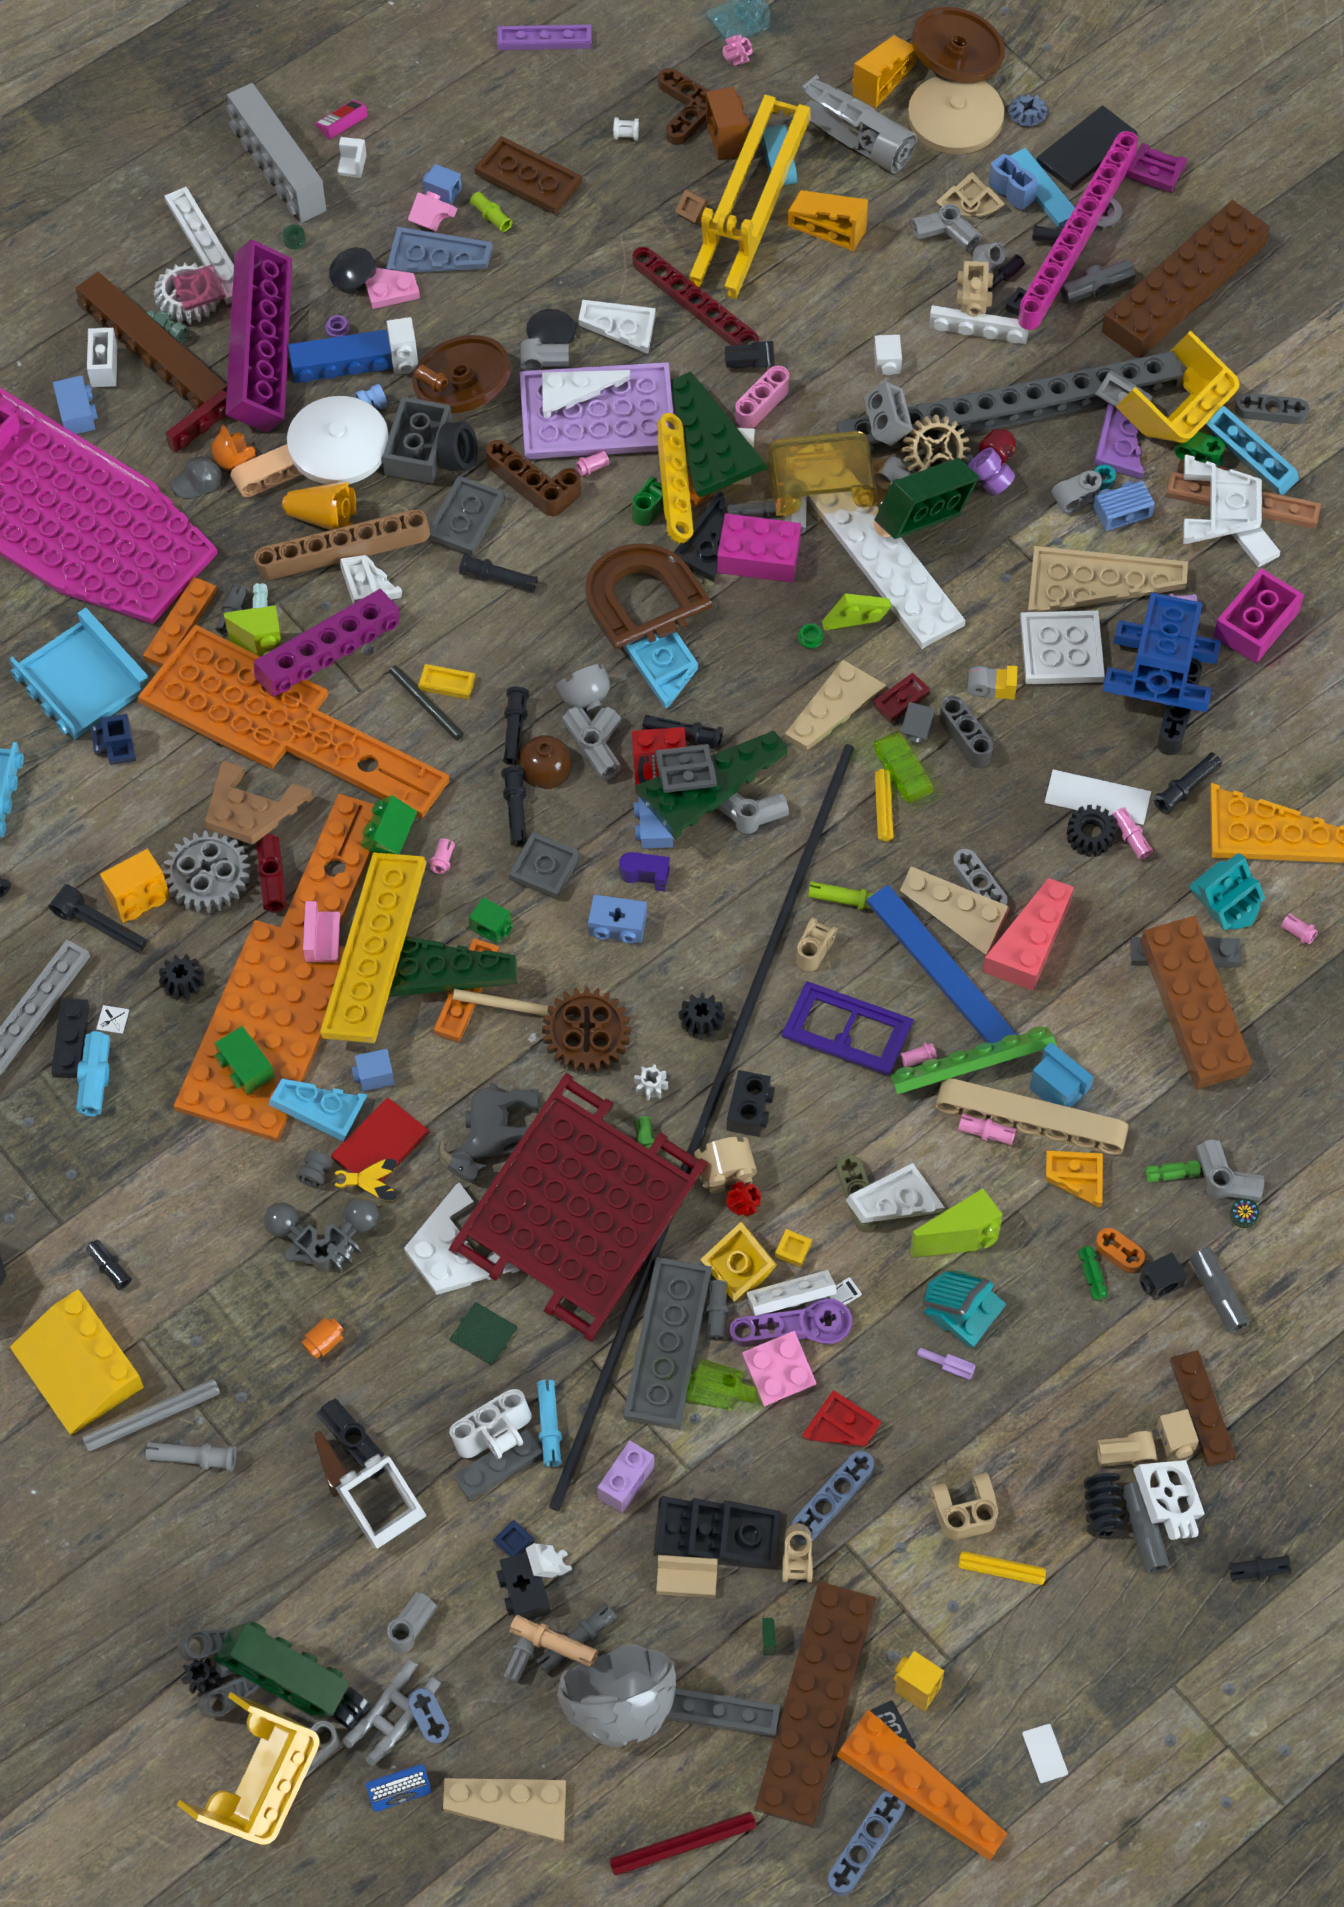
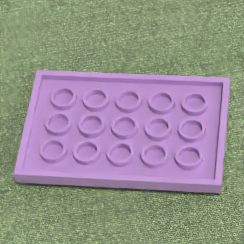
(614, 421)

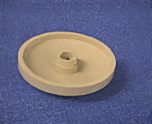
(955, 115)

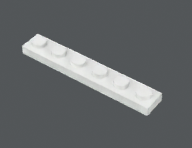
(201, 237)

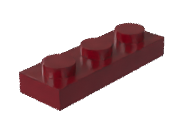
(197, 422)

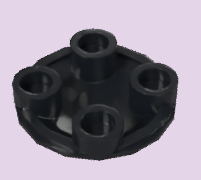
(352, 269)
(551, 327)

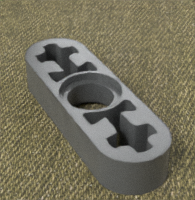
(1264, 415)

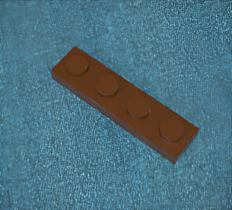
(1202, 1408)

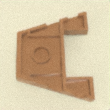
(247, 814)

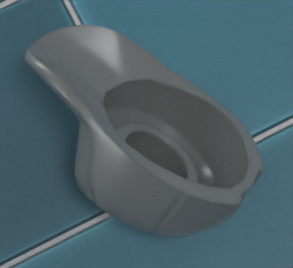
(198, 478)

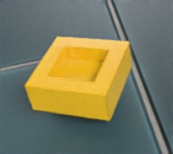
(793, 1248)

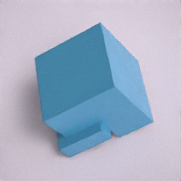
(1059, 1078)

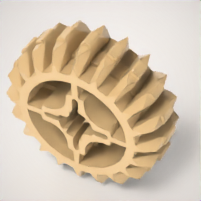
(926, 443)

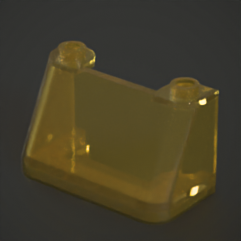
(821, 467)

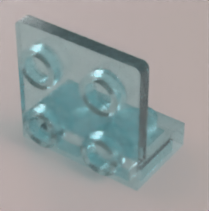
(740, 17)

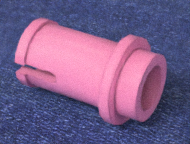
(592, 463)
(440, 862)
(1298, 928)
(918, 1055)

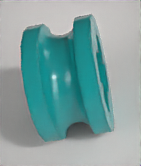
(1108, 471)

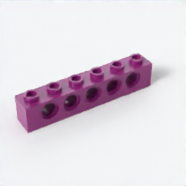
(326, 642)

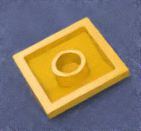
(739, 1262)

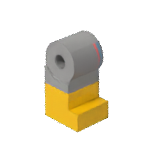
(993, 682)

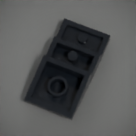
(721, 1531)

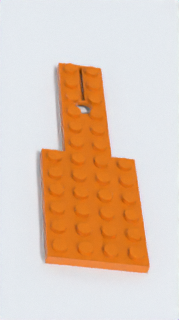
(214, 692)

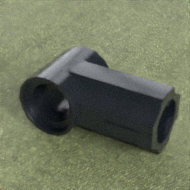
(756, 355)

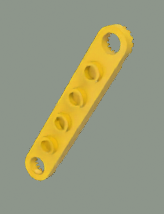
(674, 478)

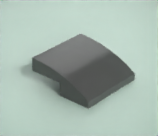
(685, 768)

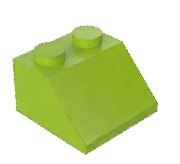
(254, 629)

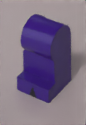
(645, 868)

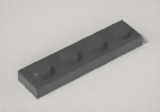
(1223, 951)
(724, 1712)

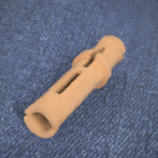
(547, 1638)

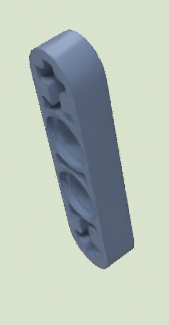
(830, 1495)
(868, 1843)

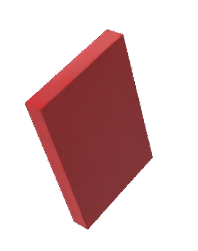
(382, 1136)

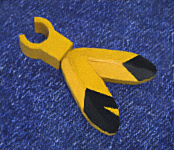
(369, 1179)

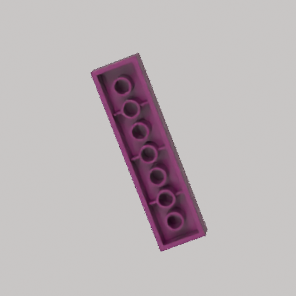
(259, 336)

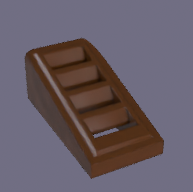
(331, 1463)

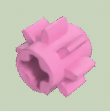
(737, 50)

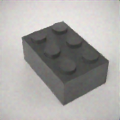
(413, 440)

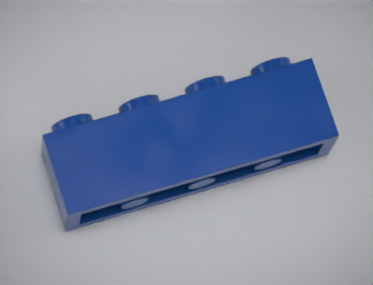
(340, 356)

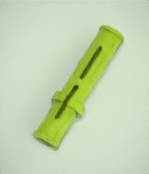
(839, 895)

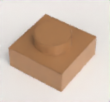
(691, 206)

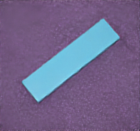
(1047, 194)

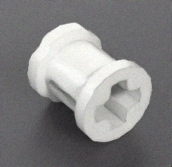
(626, 129)

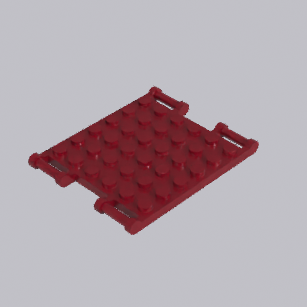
(578, 1206)

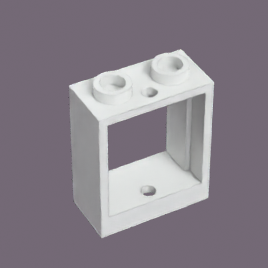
(397, 1525)

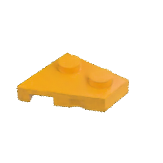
(1077, 1174)

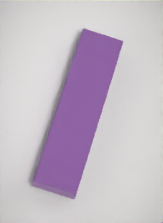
(544, 37)

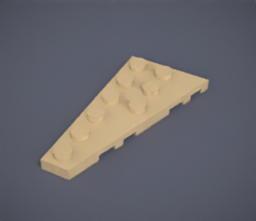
(1084, 578)

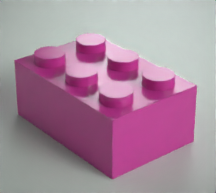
(759, 548)
(1258, 615)

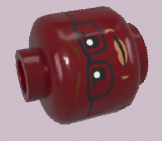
(1001, 441)

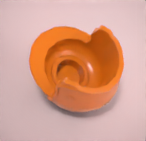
(231, 450)

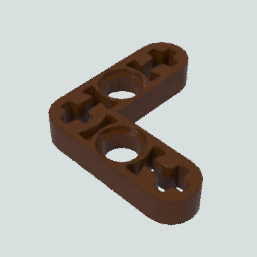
(692, 101)

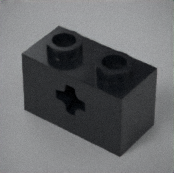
(529, 1603)

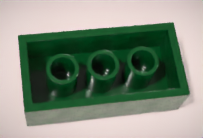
(926, 498)
(282, 1670)

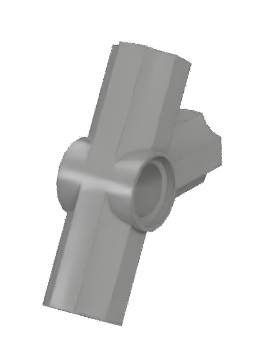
(597, 732)

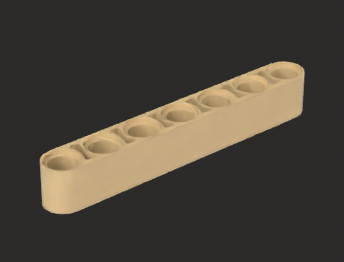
(1033, 1116)

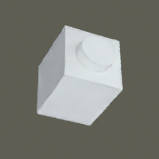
(887, 354)

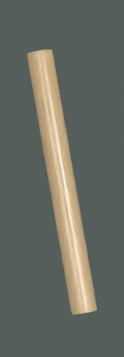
(500, 1002)

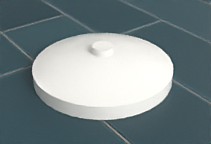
(337, 440)

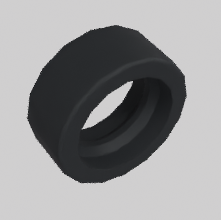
(457, 446)

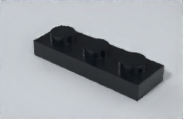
(70, 1037)

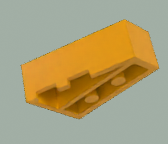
(882, 70)

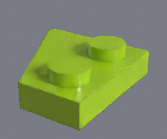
(856, 610)

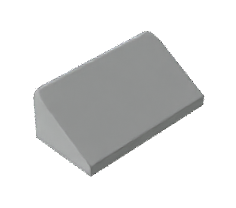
(1116, 388)

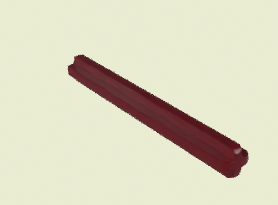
(682, 1843)

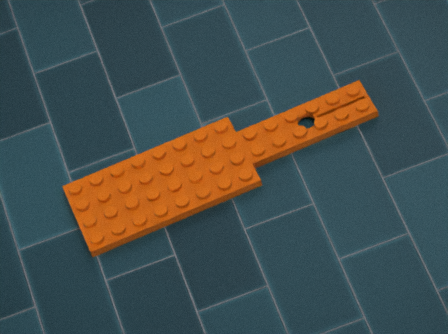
(276, 991)

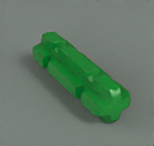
(1092, 1273)

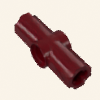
(271, 884)

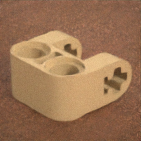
(966, 1511)

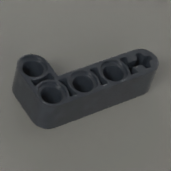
(1168, 745)

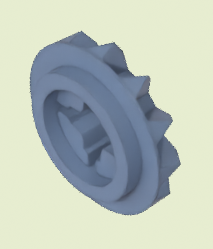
(1032, 116)

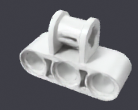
(492, 1426)

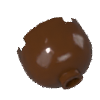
(545, 762)

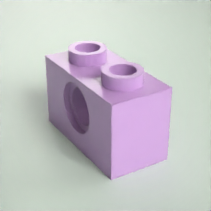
(626, 1477)

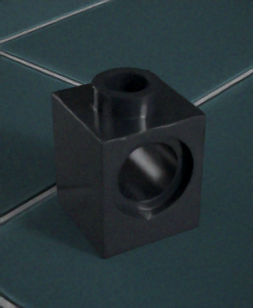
(1162, 1276)

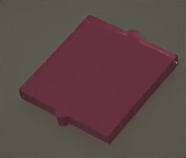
(198, 287)

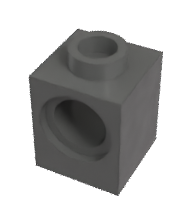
(918, 722)

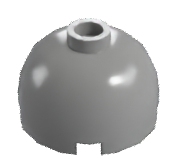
(585, 688)

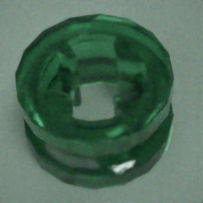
(294, 243)

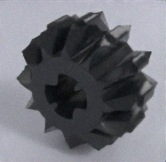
(177, 986)
(704, 1024)

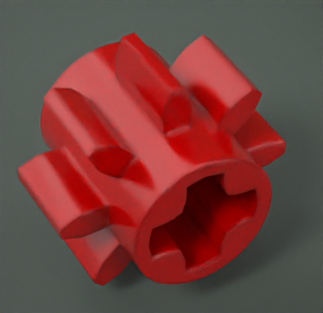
(743, 1198)

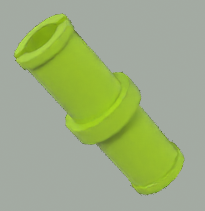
(491, 211)

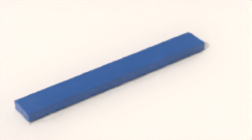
(939, 966)

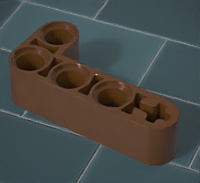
(504, 461)

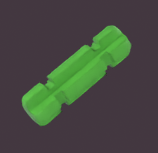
(1173, 1171)

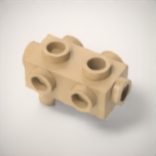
(975, 283)

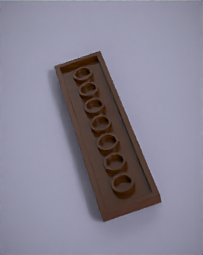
(815, 1704)

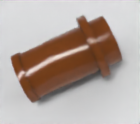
(436, 381)

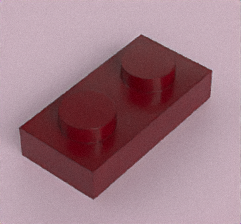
(896, 700)

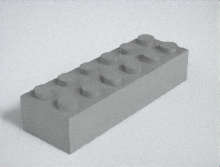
(276, 153)

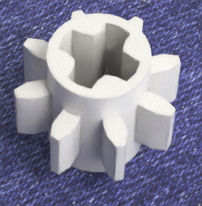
(651, 1082)

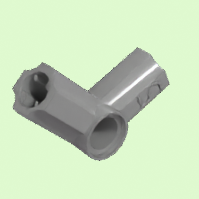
(948, 223)
(750, 813)
(1216, 1167)

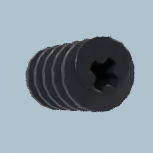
(1101, 1506)

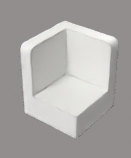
(352, 157)

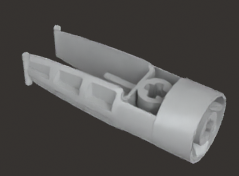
(859, 126)

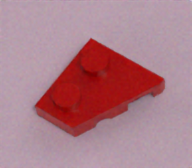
(842, 1423)

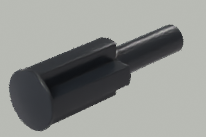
(1006, 271)

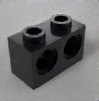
(744, 1102)

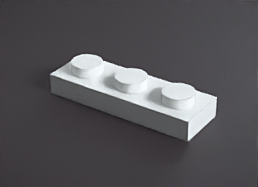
(791, 1293)

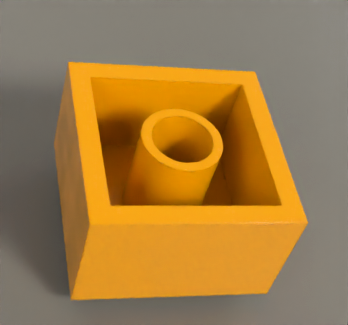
(135, 886)

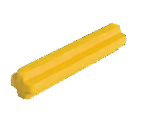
(884, 805)
(1002, 1568)

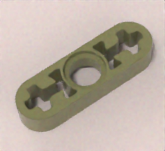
(860, 1181)

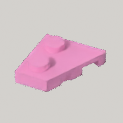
(391, 288)

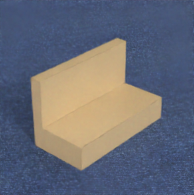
(686, 1576)

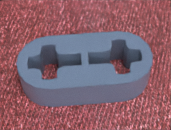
(421, 1718)

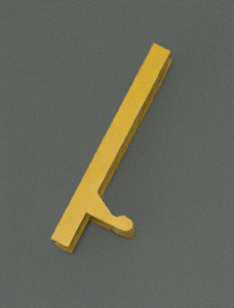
(753, 229)

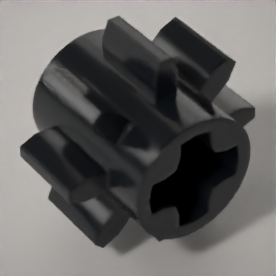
(201, 1683)

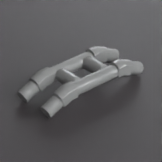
(374, 1717)

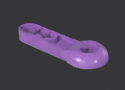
(804, 1322)

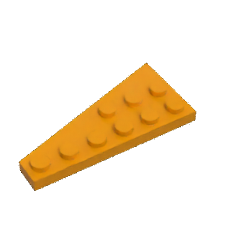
(1269, 831)

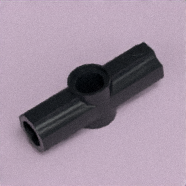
(343, 1425)

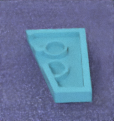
(320, 1108)

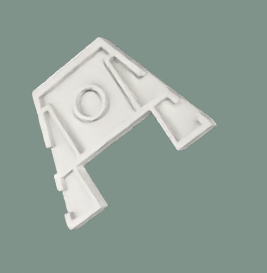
(1233, 501)
(431, 1244)

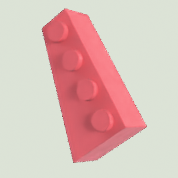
(1029, 939)

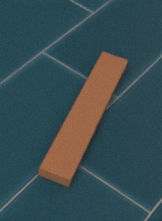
(1274, 506)

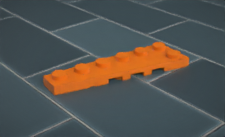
(908, 1776)

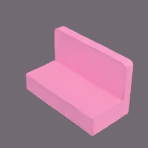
(320, 934)

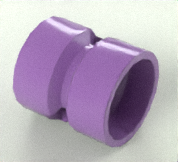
(993, 473)

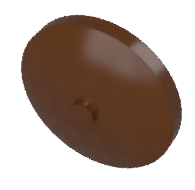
(958, 44)
(474, 369)

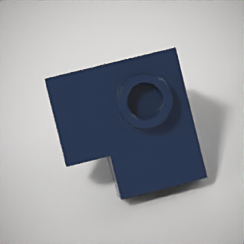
(114, 738)

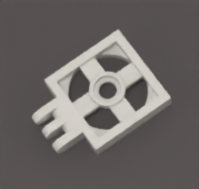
(1176, 1523)

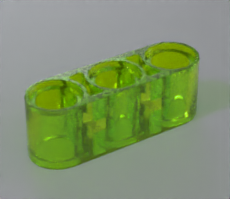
(904, 767)

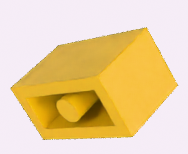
(918, 1680)

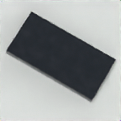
(1083, 147)

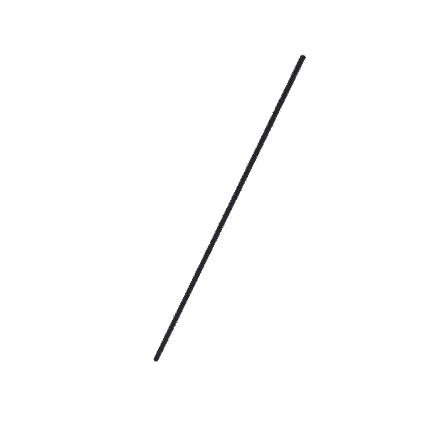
(702, 1126)

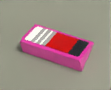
(342, 119)

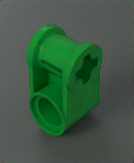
(1202, 447)
(647, 502)

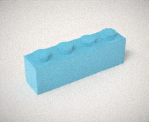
(1252, 451)

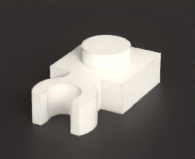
(546, 1561)

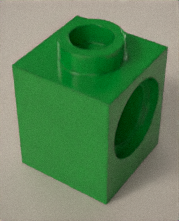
(490, 921)

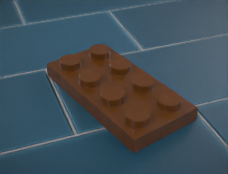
(528, 175)

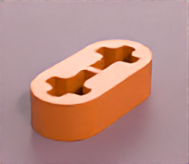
(1122, 1248)

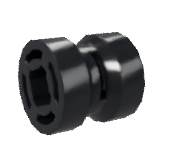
(351, 1708)

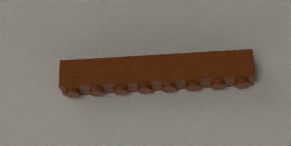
(148, 340)

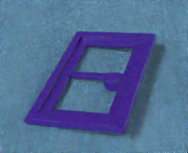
(841, 1045)

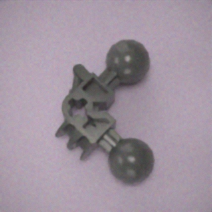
(283, 1221)

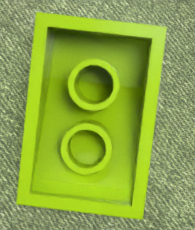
(959, 1229)

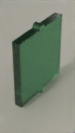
(483, 1333)

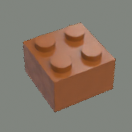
(726, 122)

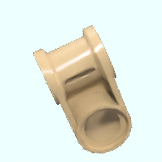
(817, 941)
(797, 1559)

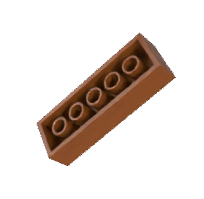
(1195, 1002)

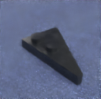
(702, 548)

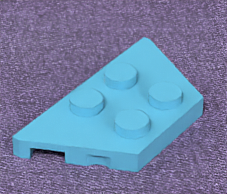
(664, 665)

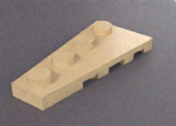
(833, 704)
(961, 910)
(510, 1803)

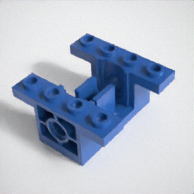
(1164, 655)

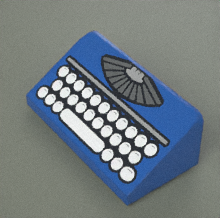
(398, 1787)

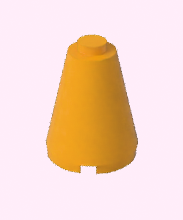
(322, 505)

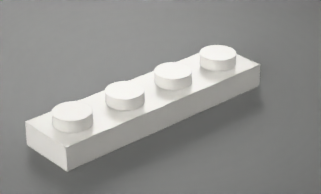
(983, 325)

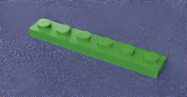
(964, 1062)

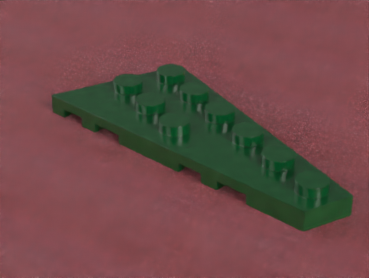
(713, 444)
(732, 769)
(433, 967)

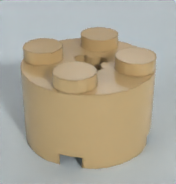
(727, 1165)

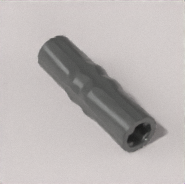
(1219, 1290)
(1145, 1533)

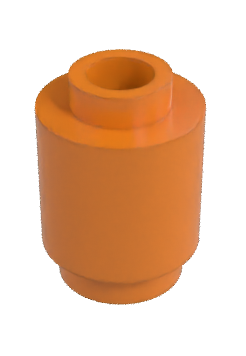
(322, 1337)

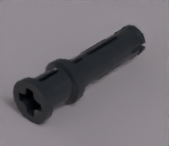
(486, 570)
(515, 715)
(694, 732)
(1180, 789)
(514, 795)

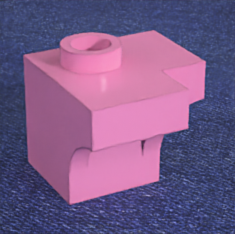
(430, 211)

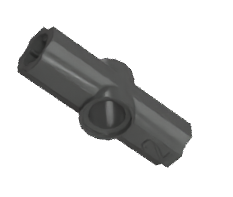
(1097, 281)

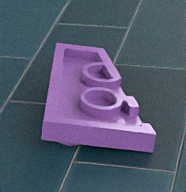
(1119, 444)

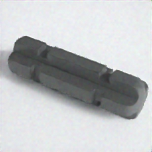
(754, 509)

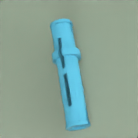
(549, 1433)

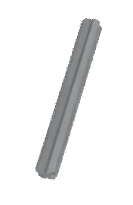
(151, 1415)

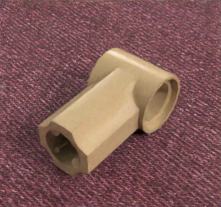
(1133, 1449)

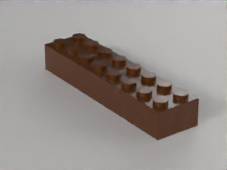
(1185, 279)

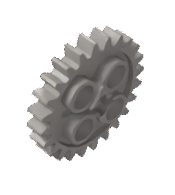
(207, 871)

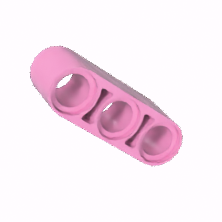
(762, 397)

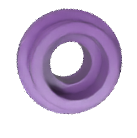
(337, 322)

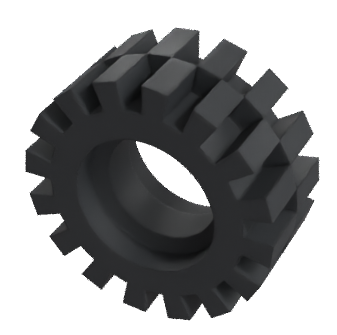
(1094, 817)

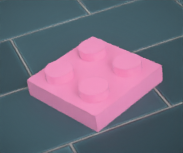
(778, 1368)

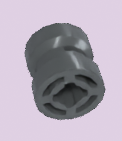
(314, 1169)

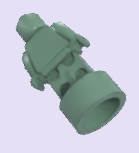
(176, 330)

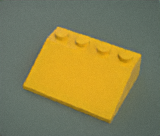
(76, 1363)

